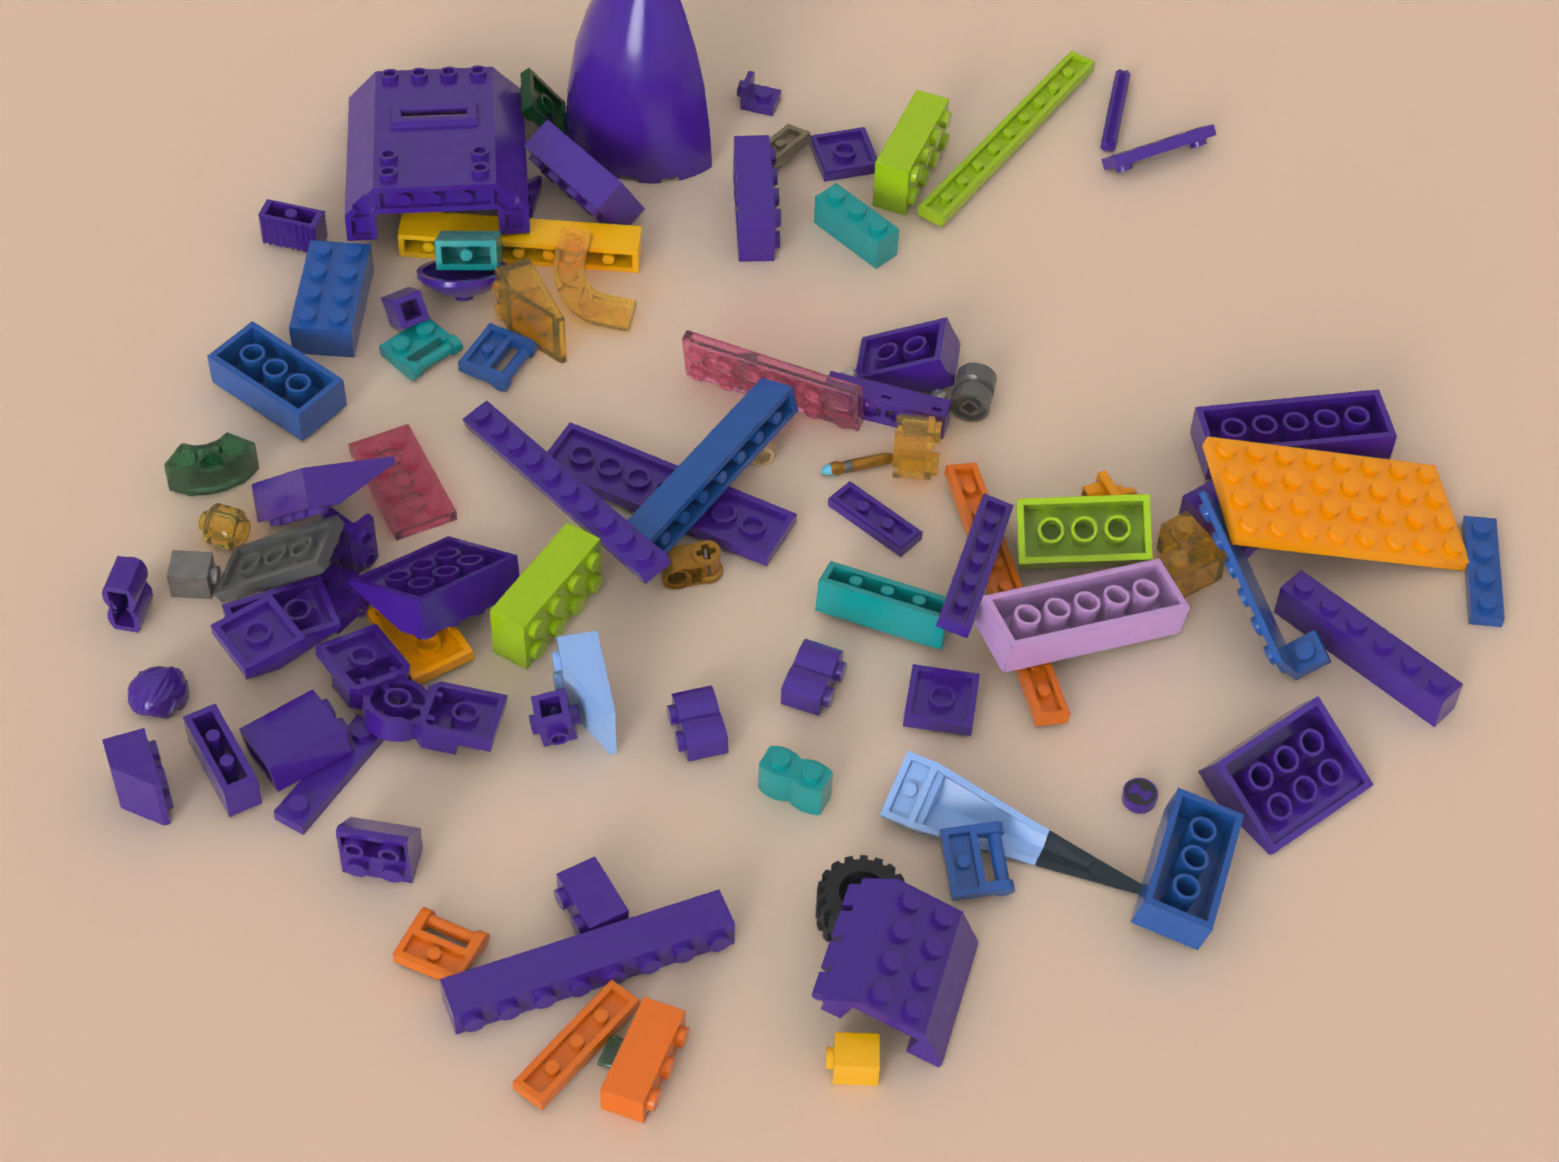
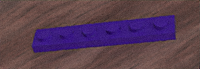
(974, 566)

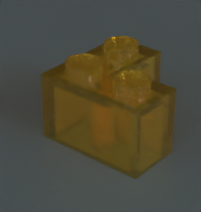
(1189, 554)

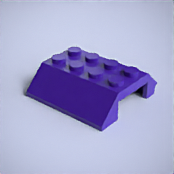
(899, 962)

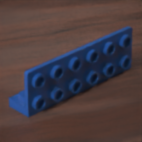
(1296, 657)

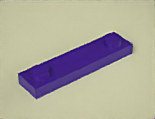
(1124, 160)
(320, 788)

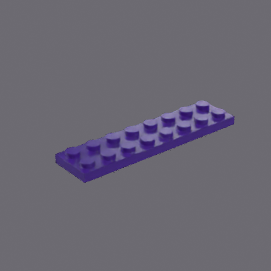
(631, 476)

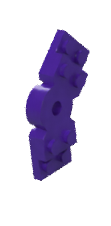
(376, 679)

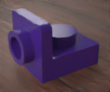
(757, 97)

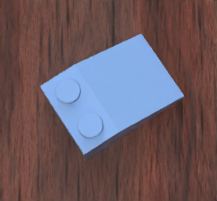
(583, 674)

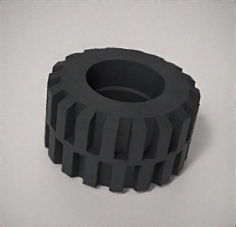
(835, 884)

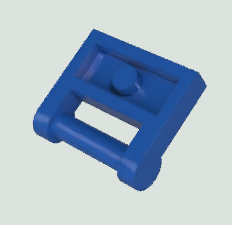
(489, 352)
(965, 863)

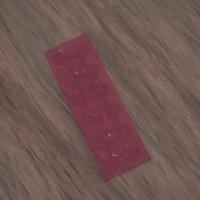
(740, 369)

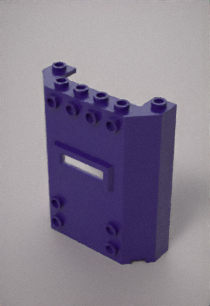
(435, 160)

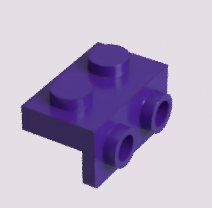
(356, 544)

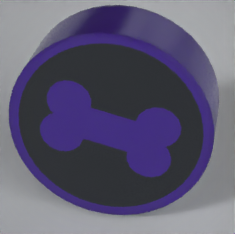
(1139, 795)

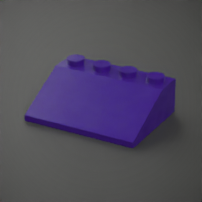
(312, 489)
(438, 585)
(1288, 775)

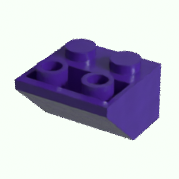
(139, 775)
(379, 849)

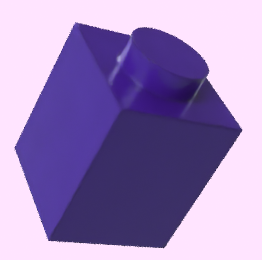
(405, 308)

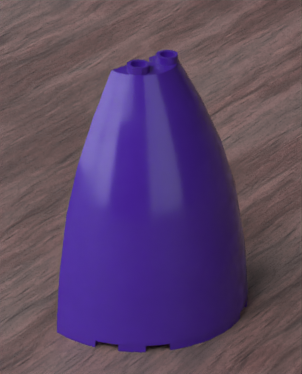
(639, 91)

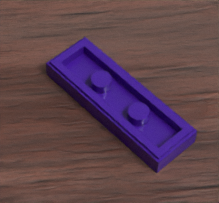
(875, 518)

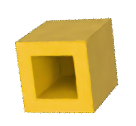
(854, 1058)

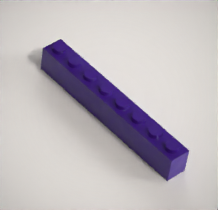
(587, 962)

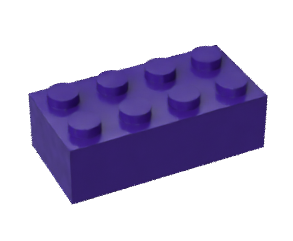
(582, 177)
(756, 198)

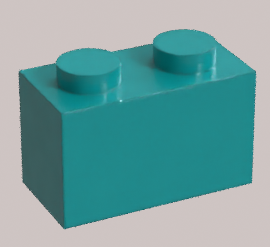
(468, 250)

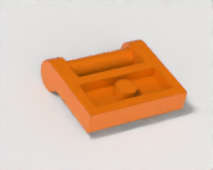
(436, 955)

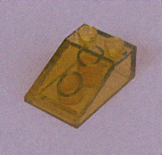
(529, 308)

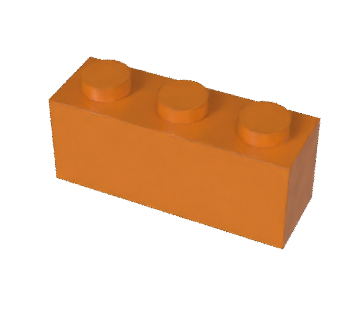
(644, 1060)

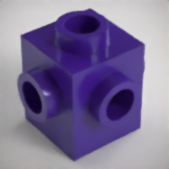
(554, 718)

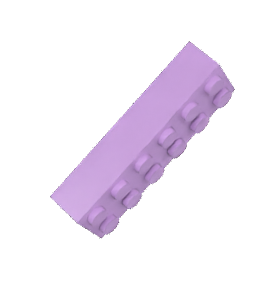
(1081, 615)

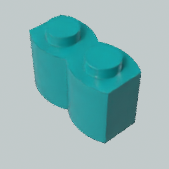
(796, 780)

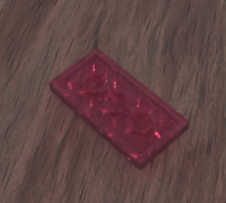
(409, 489)

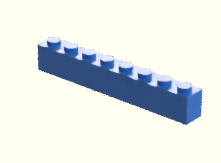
(715, 463)

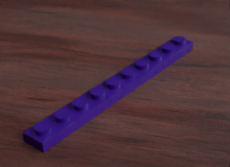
(567, 492)

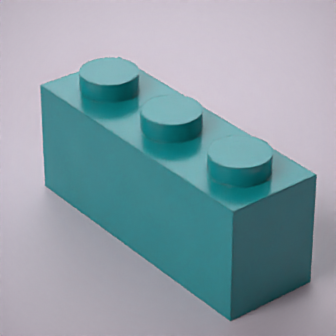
(856, 225)

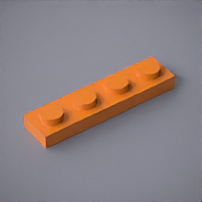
(576, 1045)

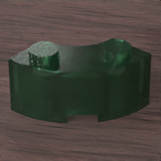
(211, 466)

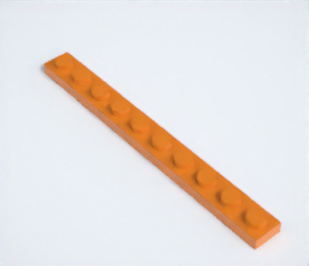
(1039, 681)

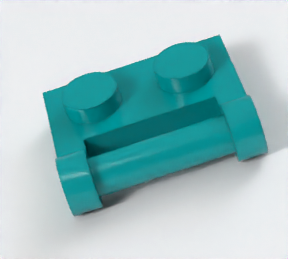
(415, 343)

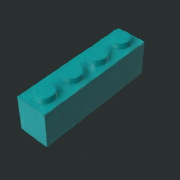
(881, 604)

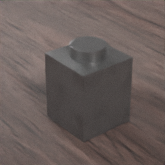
(192, 574)

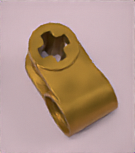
(690, 567)

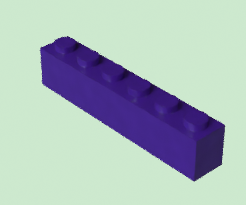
(1368, 648)

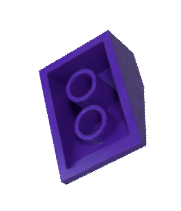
(911, 357)
(307, 607)

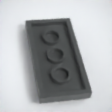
(279, 559)

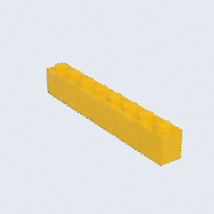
(612, 246)

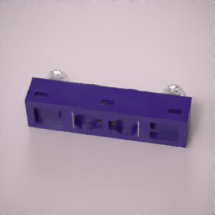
(885, 401)

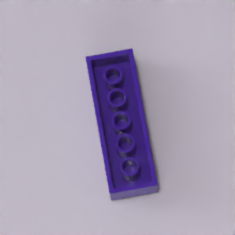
(1329, 422)

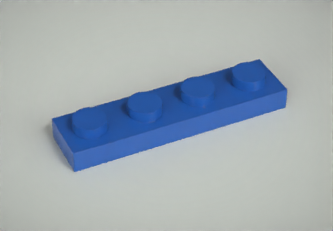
(1483, 572)

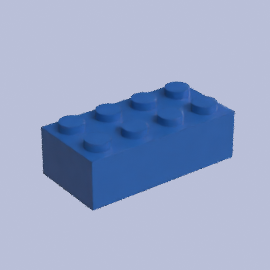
(331, 298)
(277, 380)
(1187, 869)

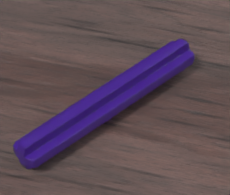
(1115, 110)

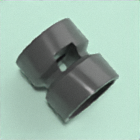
(973, 392)

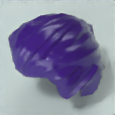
(158, 692)

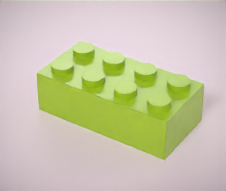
(911, 152)
(1083, 531)
(546, 596)

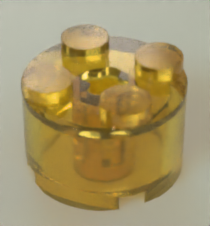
(915, 447)

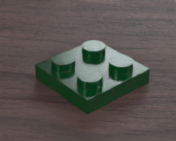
(541, 102)

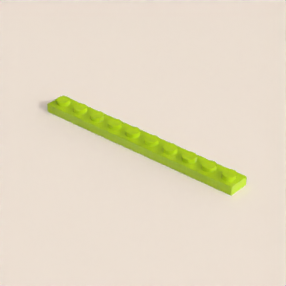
(1005, 139)

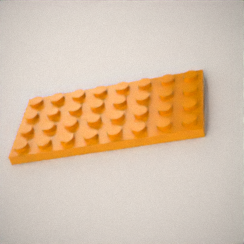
(1334, 504)

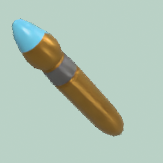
(837, 468)

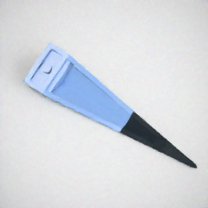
(935, 798)

